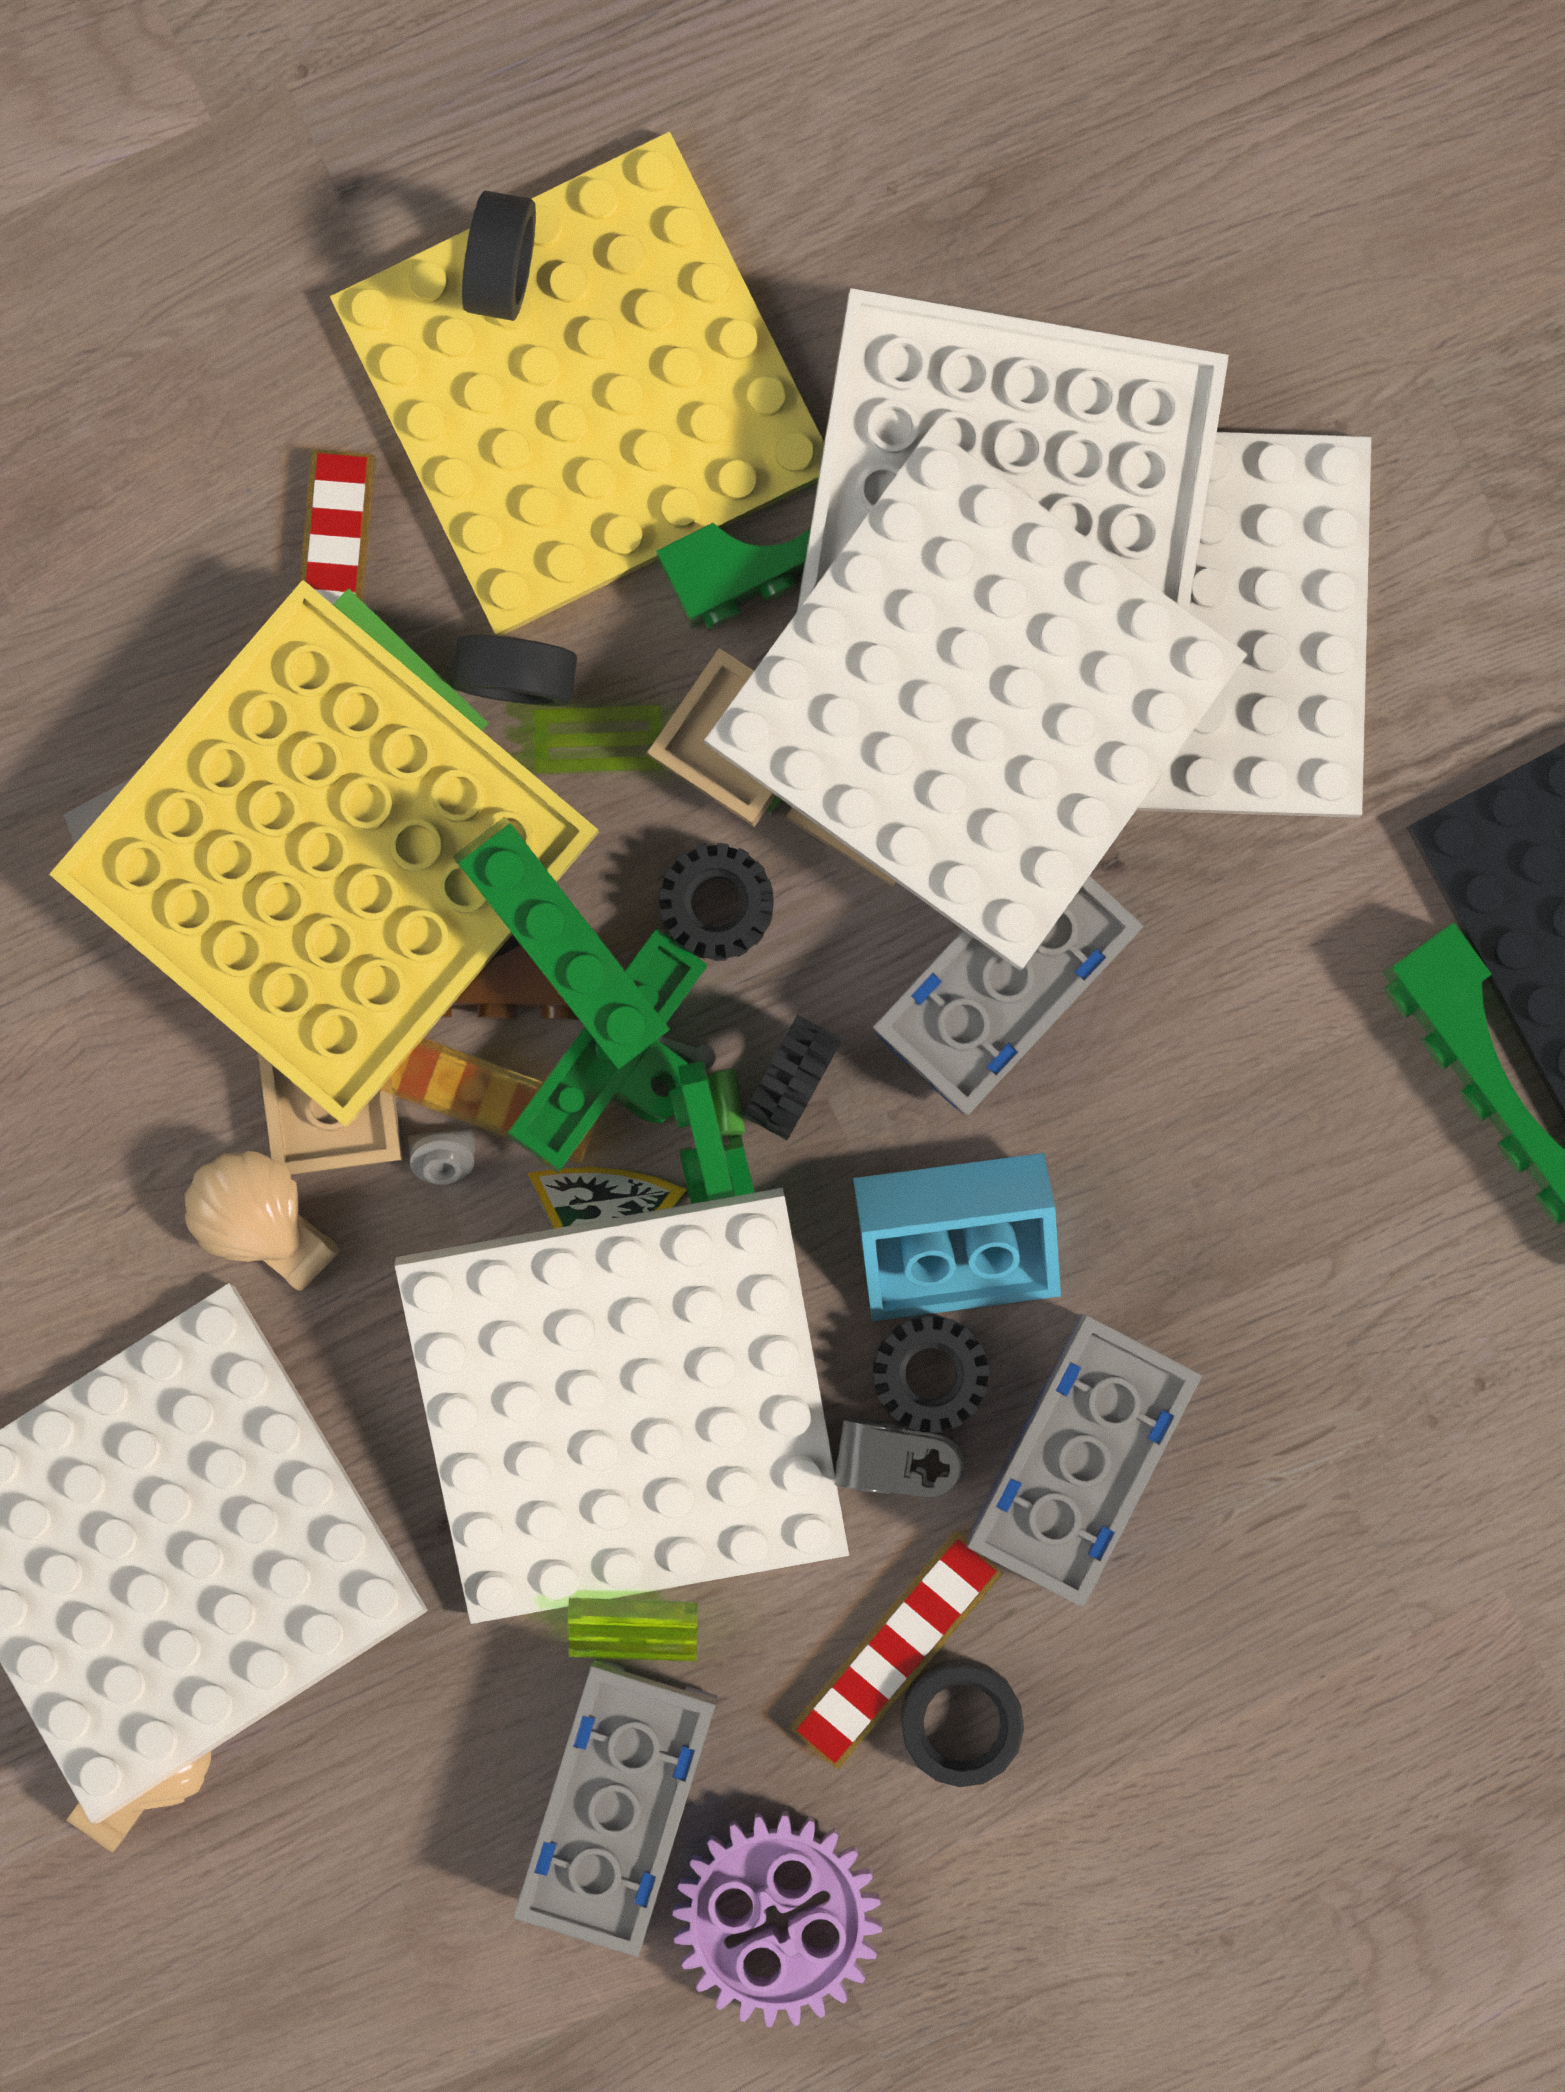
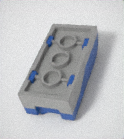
(981, 1015)
(1082, 1460)
(615, 1808)

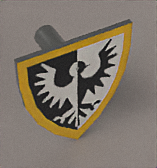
(599, 1194)

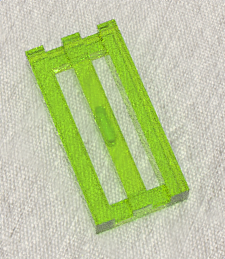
(545, 741)
(633, 1629)

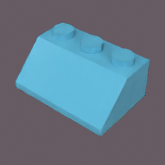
(958, 1236)

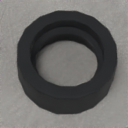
(498, 255)
(514, 670)
(948, 1770)

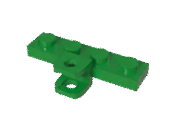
(588, 1079)
(710, 1168)

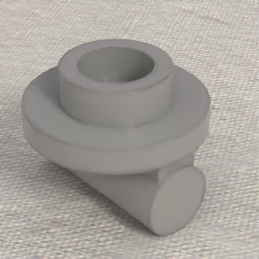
(442, 1155)

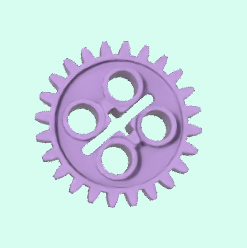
(803, 1971)

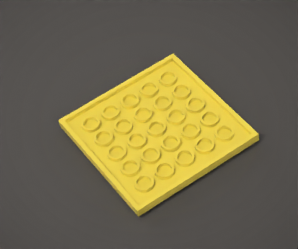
(610, 408)
(304, 851)

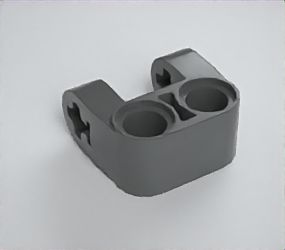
(881, 1454)

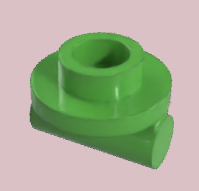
(727, 1102)

